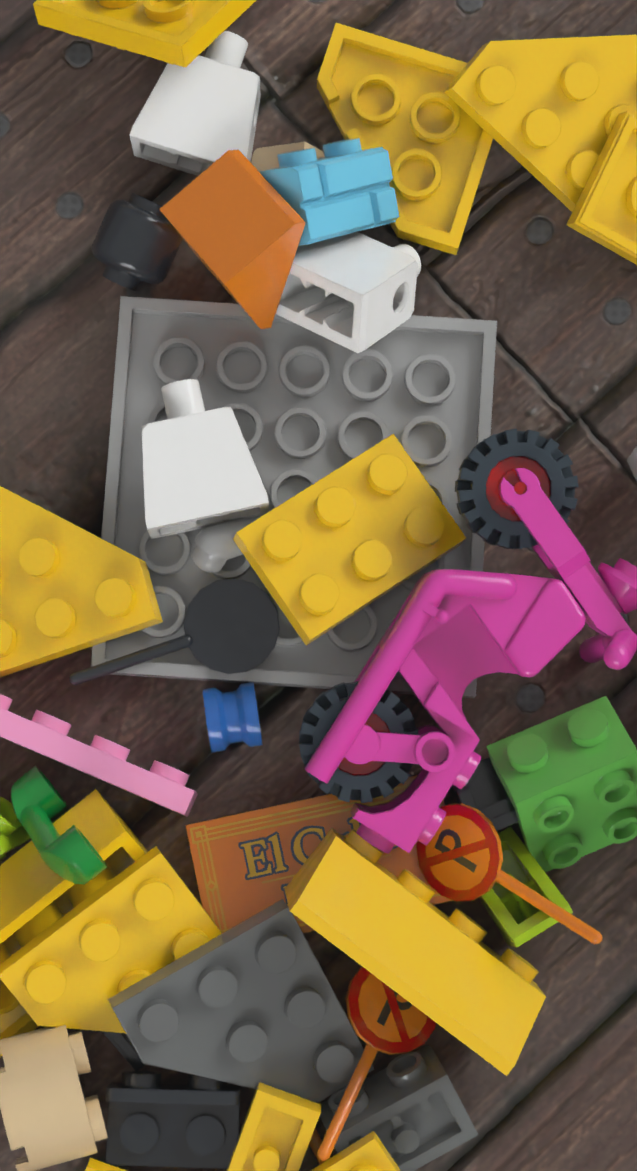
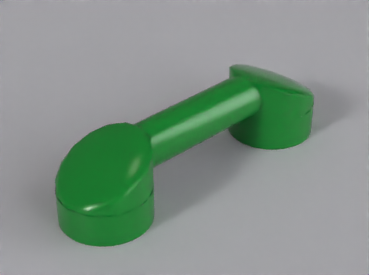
(67, 854)

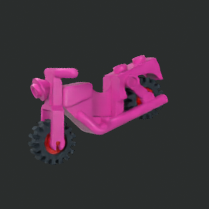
(461, 627)

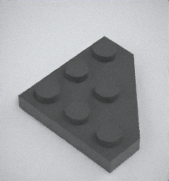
(245, 1012)

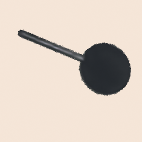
(226, 627)

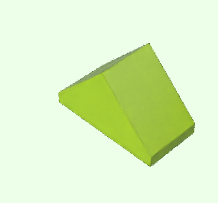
(512, 915)

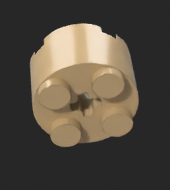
(45, 1099)

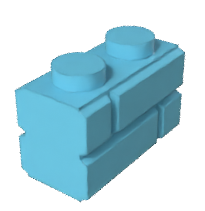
(336, 192)

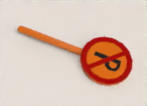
(467, 862)
(386, 1025)

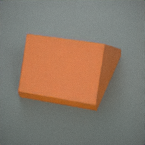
(239, 232)

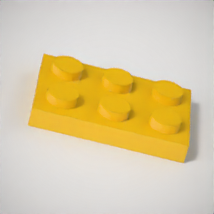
(349, 539)

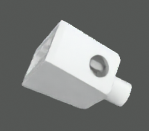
(200, 110)
(351, 289)
(197, 466)

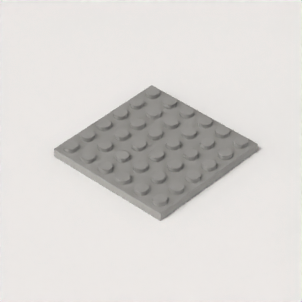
(302, 415)

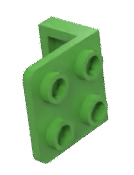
(571, 783)

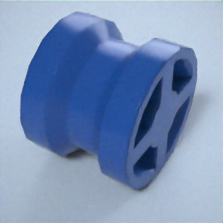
(232, 717)

